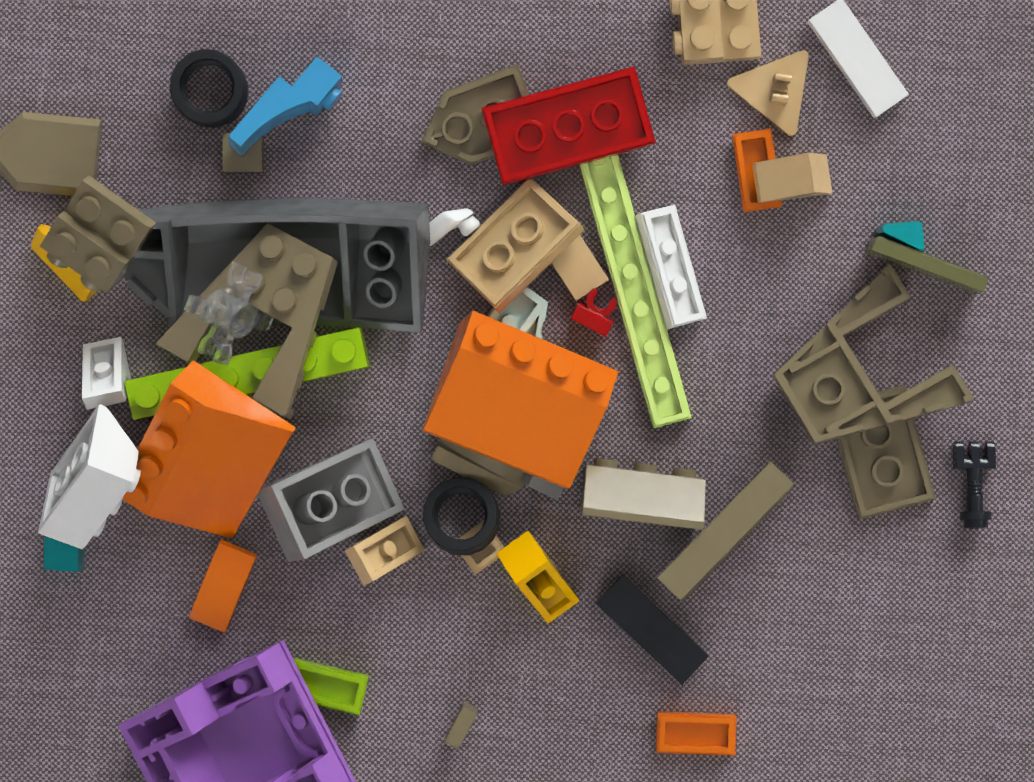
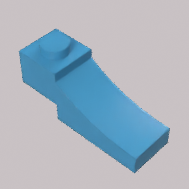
(311, 92)

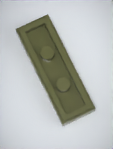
(927, 265)

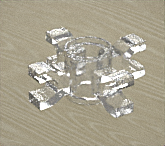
(229, 313)

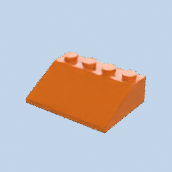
(519, 399)
(206, 454)

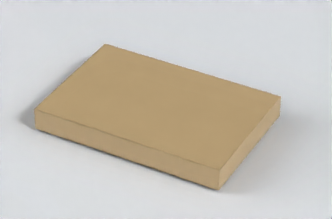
(515, 244)

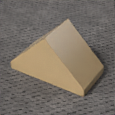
(792, 177)

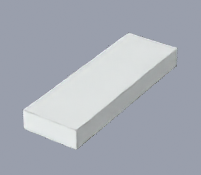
(857, 58)
(671, 266)

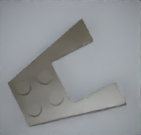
(291, 291)
(831, 387)

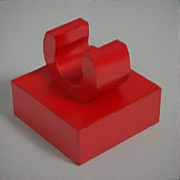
(594, 317)

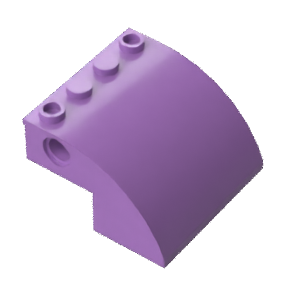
(238, 727)

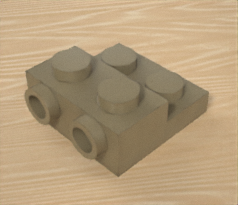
(97, 236)

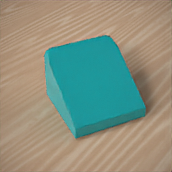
(904, 233)
(62, 556)

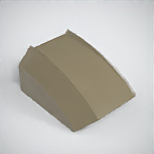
(485, 470)

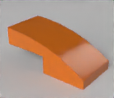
(223, 586)

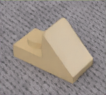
(384, 550)

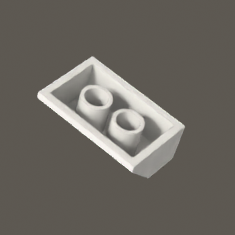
(89, 481)

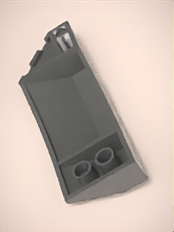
(376, 243)

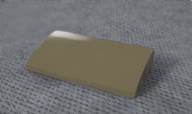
(726, 531)

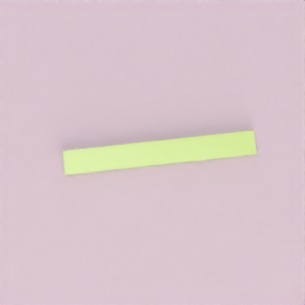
(635, 291)

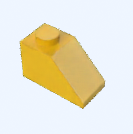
(537, 577)

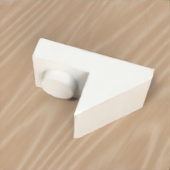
(104, 373)

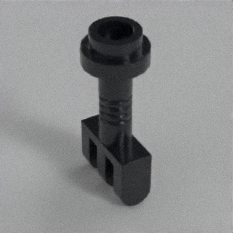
(974, 464)

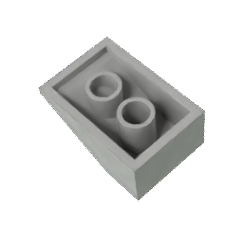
(330, 500)

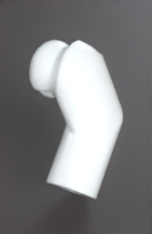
(450, 220)

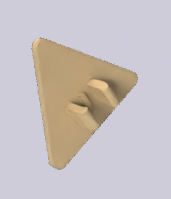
(775, 90)

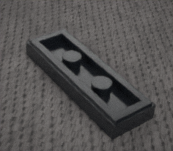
(652, 629)

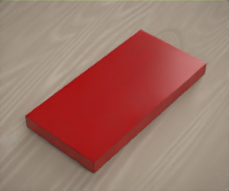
(568, 126)

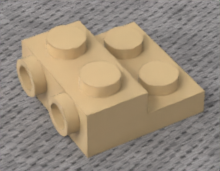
(716, 30)

